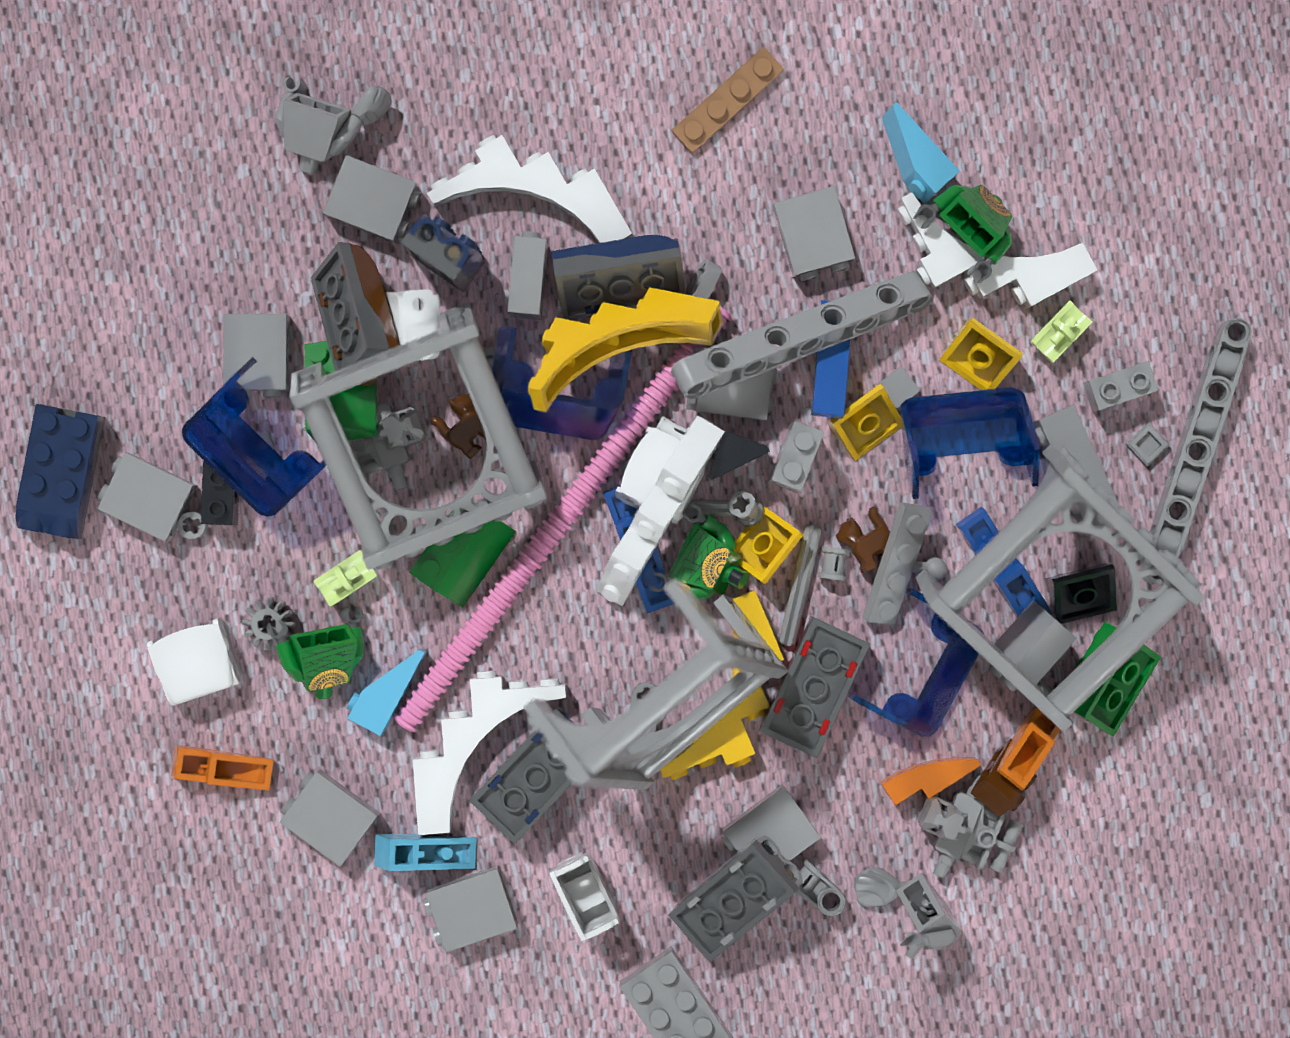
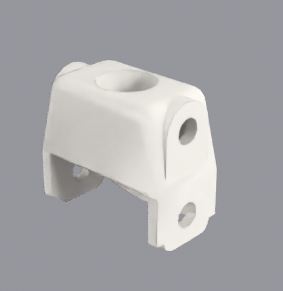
(409, 320)
(646, 467)
(195, 662)
(584, 895)

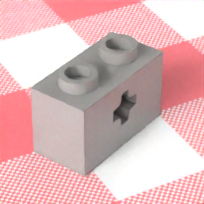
(1120, 386)

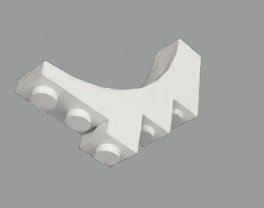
(500, 171)
(1032, 276)
(658, 510)
(438, 774)

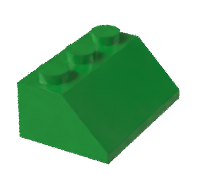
(353, 406)
(463, 562)
(1115, 697)

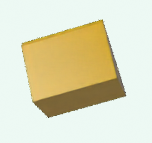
(980, 355)
(867, 422)
(766, 545)

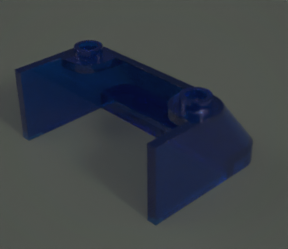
(567, 414)
(968, 425)
(242, 455)
(927, 712)

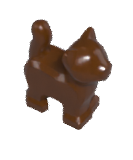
(466, 430)
(868, 545)

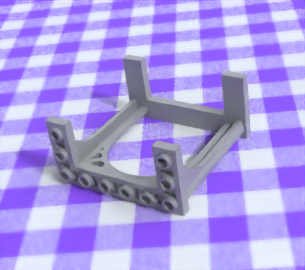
(1058, 491)
(378, 539)
(620, 750)

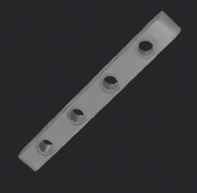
(801, 335)
(1204, 429)

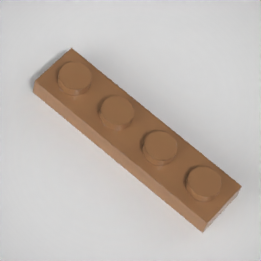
(727, 100)

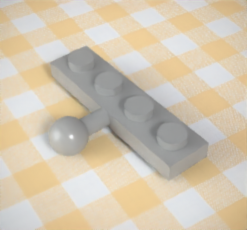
(899, 564)

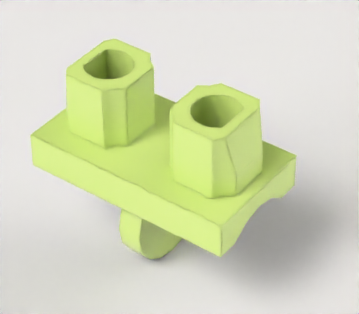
(1061, 331)
(344, 578)

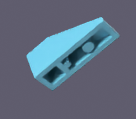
(919, 159)
(379, 700)
(424, 852)

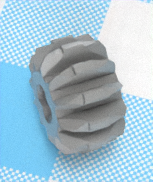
(262, 614)

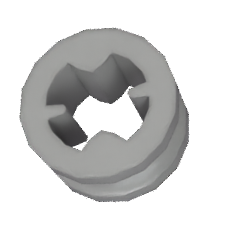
(191, 534)

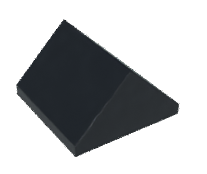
(734, 452)
(1083, 593)

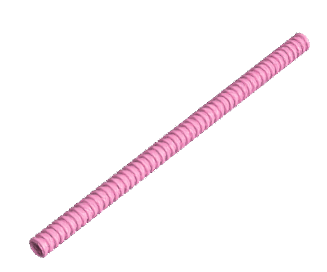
(544, 541)

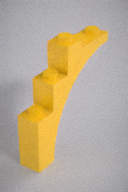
(615, 329)
(729, 734)

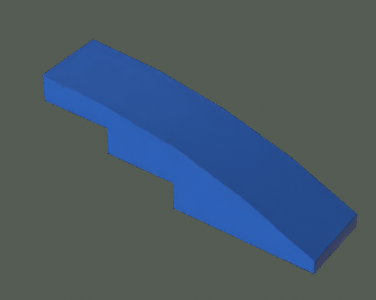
(831, 380)
(622, 517)
(1014, 580)

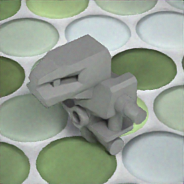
(389, 448)
(967, 831)

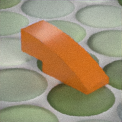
(1028, 748)
(221, 768)
(928, 776)

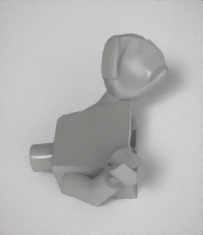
(321, 128)
(923, 903)

